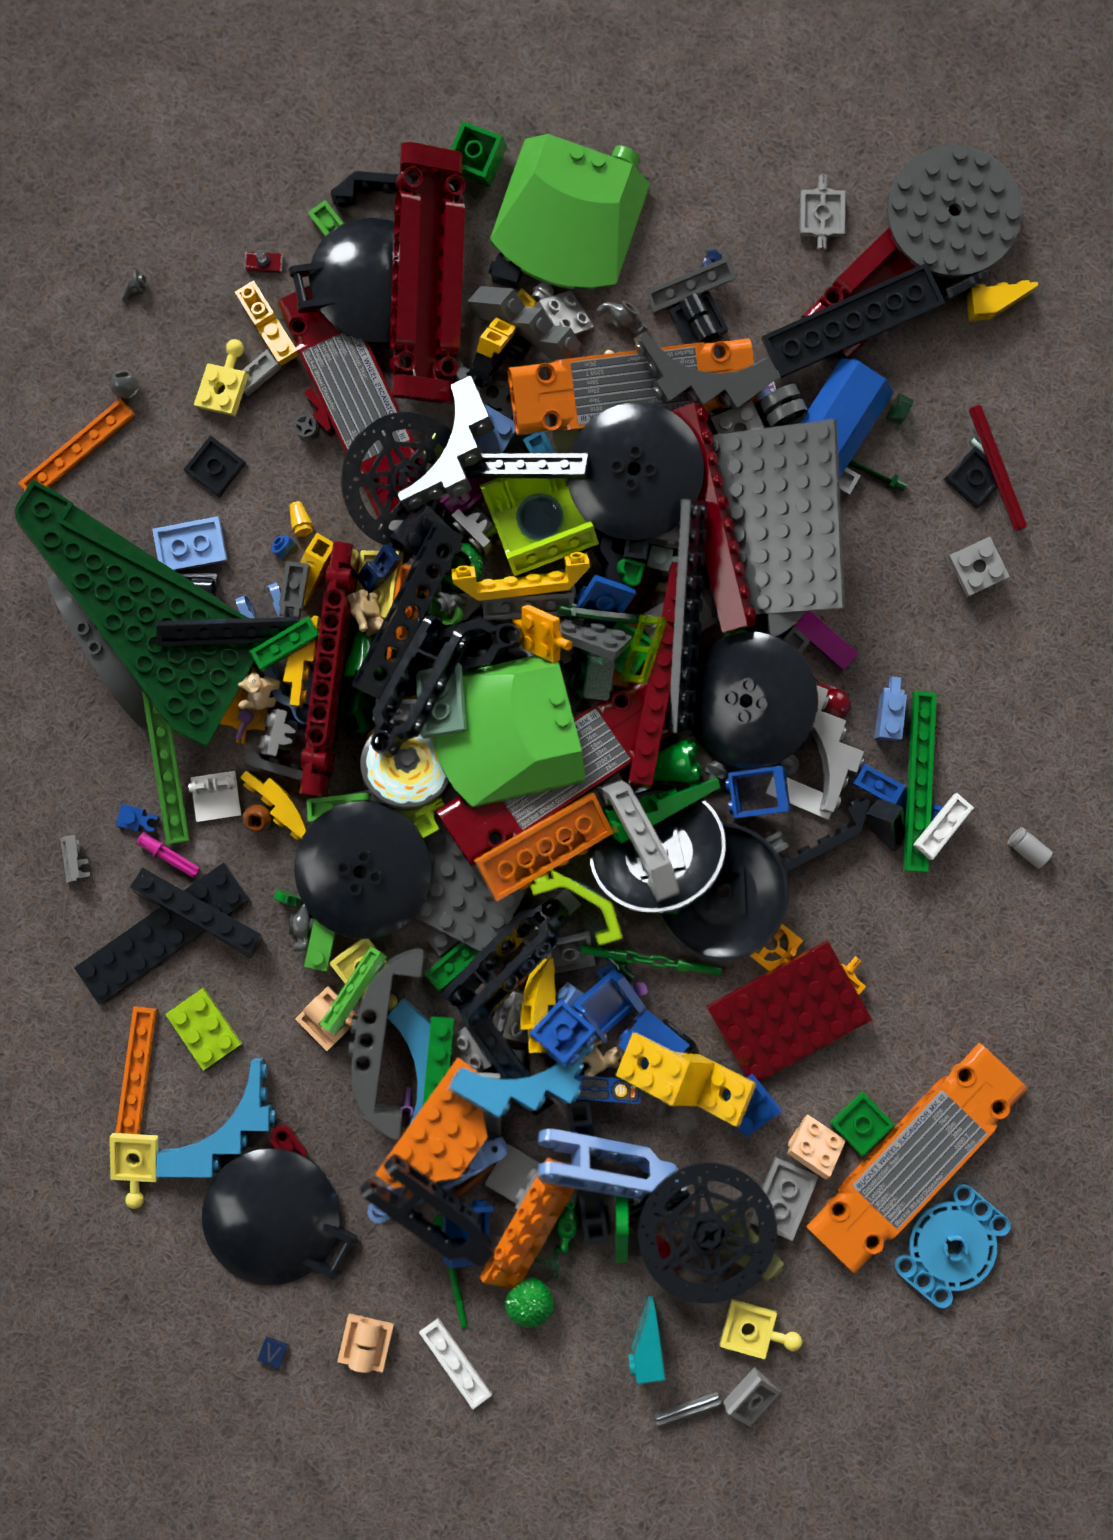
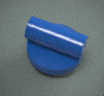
(282, 546)

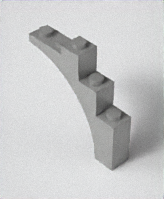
(836, 757)

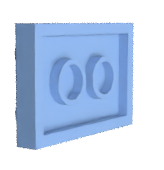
(191, 544)

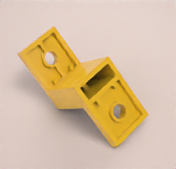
(686, 1079)

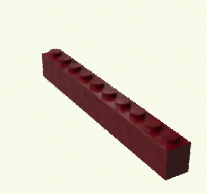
(720, 548)
(656, 696)

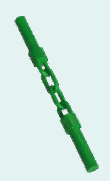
(680, 964)

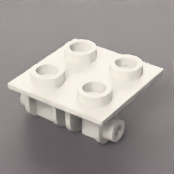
(215, 796)

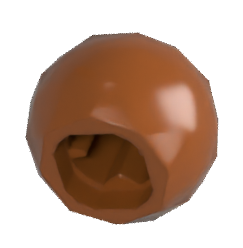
(260, 812)

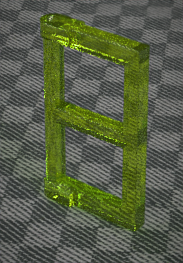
(651, 651)

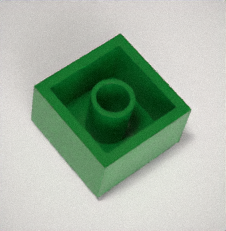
(481, 152)

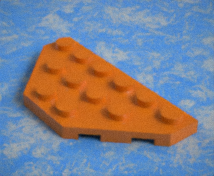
(442, 1135)

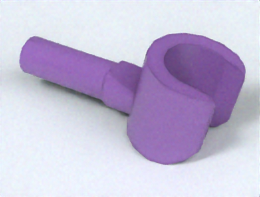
(245, 716)
(640, 988)
(406, 1108)

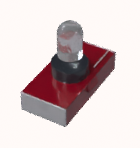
(264, 262)

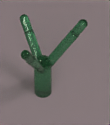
(552, 1262)

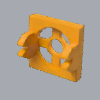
(793, 943)

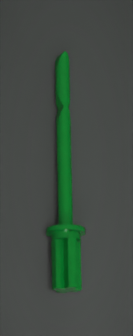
(454, 1282)

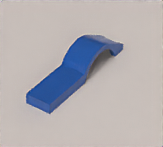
(886, 788)

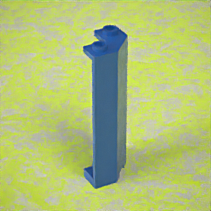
(853, 398)

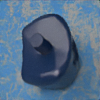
(712, 256)

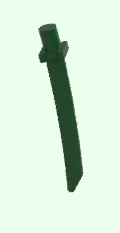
(893, 482)
(573, 612)

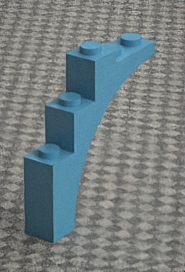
(415, 1031)
(493, 1094)
(201, 1157)

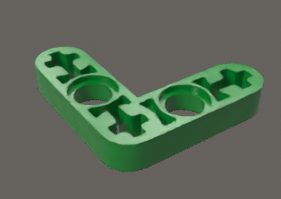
(621, 1235)

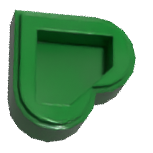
(631, 571)
(287, 898)

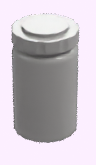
(1029, 847)

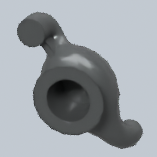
(624, 316)
(300, 926)

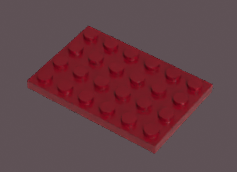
(789, 1012)

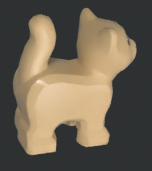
(364, 610)
(258, 691)
(599, 1062)

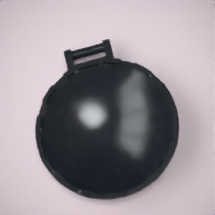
(352, 279)
(274, 1218)

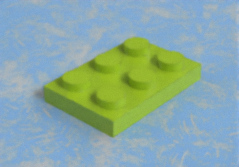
(203, 1029)

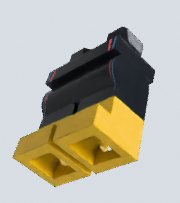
(491, 351)

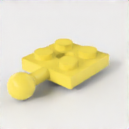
(217, 376)
(345, 964)
(125, 1169)
(756, 1343)

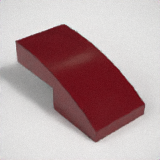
(320, 415)

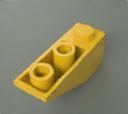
(990, 301)
(319, 558)

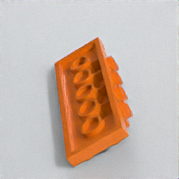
(544, 847)
(526, 1233)

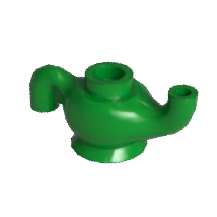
(567, 1226)

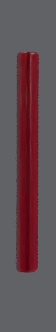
(997, 468)

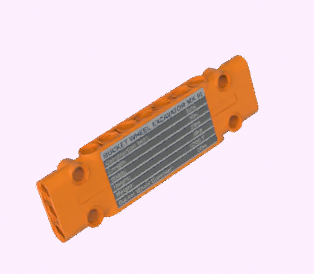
(591, 384)
(917, 1158)

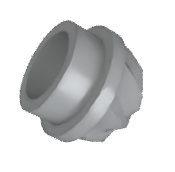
(542, 291)

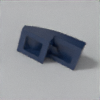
(378, 571)

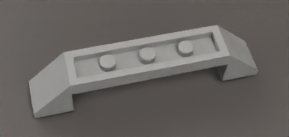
(640, 831)

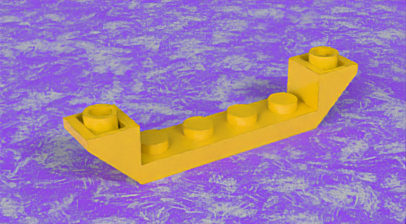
(575, 565)

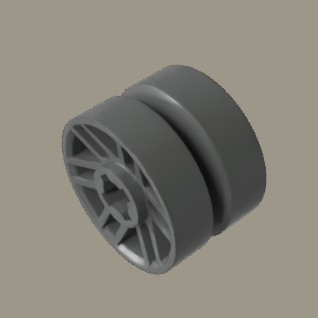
(783, 406)

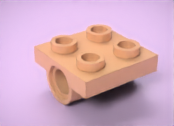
(313, 1015)
(815, 1146)
(365, 1343)

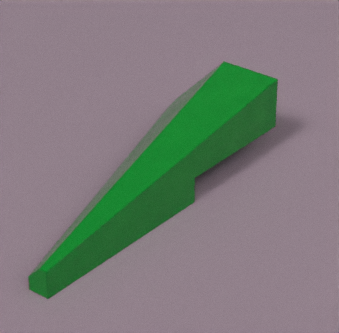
(662, 805)

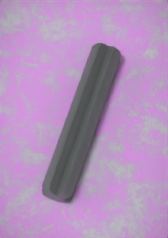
(688, 1409)

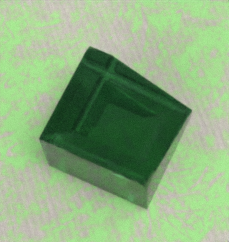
(899, 409)

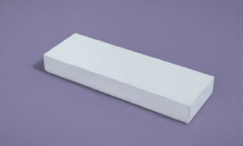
(801, 797)
(943, 826)

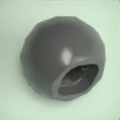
(124, 384)

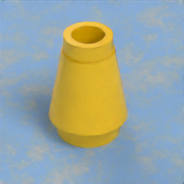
(300, 520)

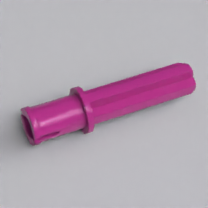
(169, 856)

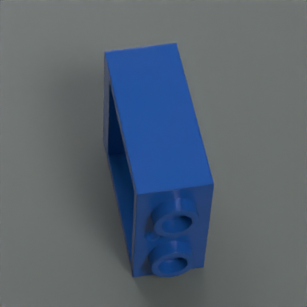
(782, 792)

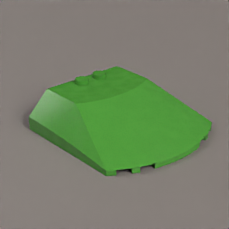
(569, 213)
(516, 734)

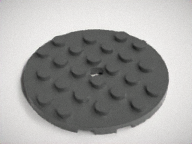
(980, 191)

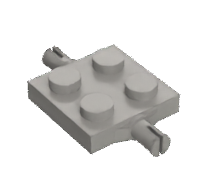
(822, 213)

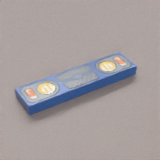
(607, 1089)

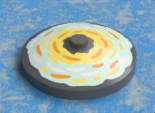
(408, 778)

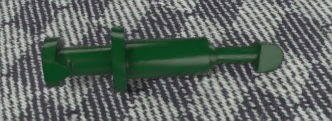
(621, 967)

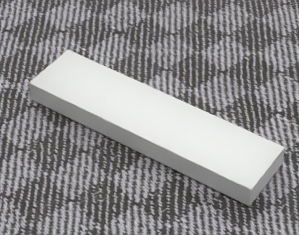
(455, 1363)

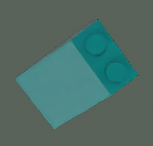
(646, 1351)

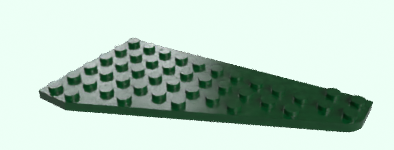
(124, 597)

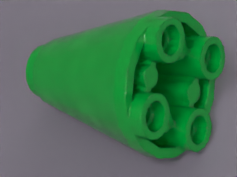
(678, 763)

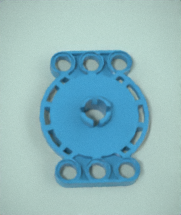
(932, 1252)

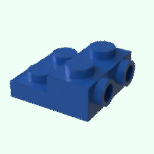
(605, 596)
(564, 1034)
(759, 1110)

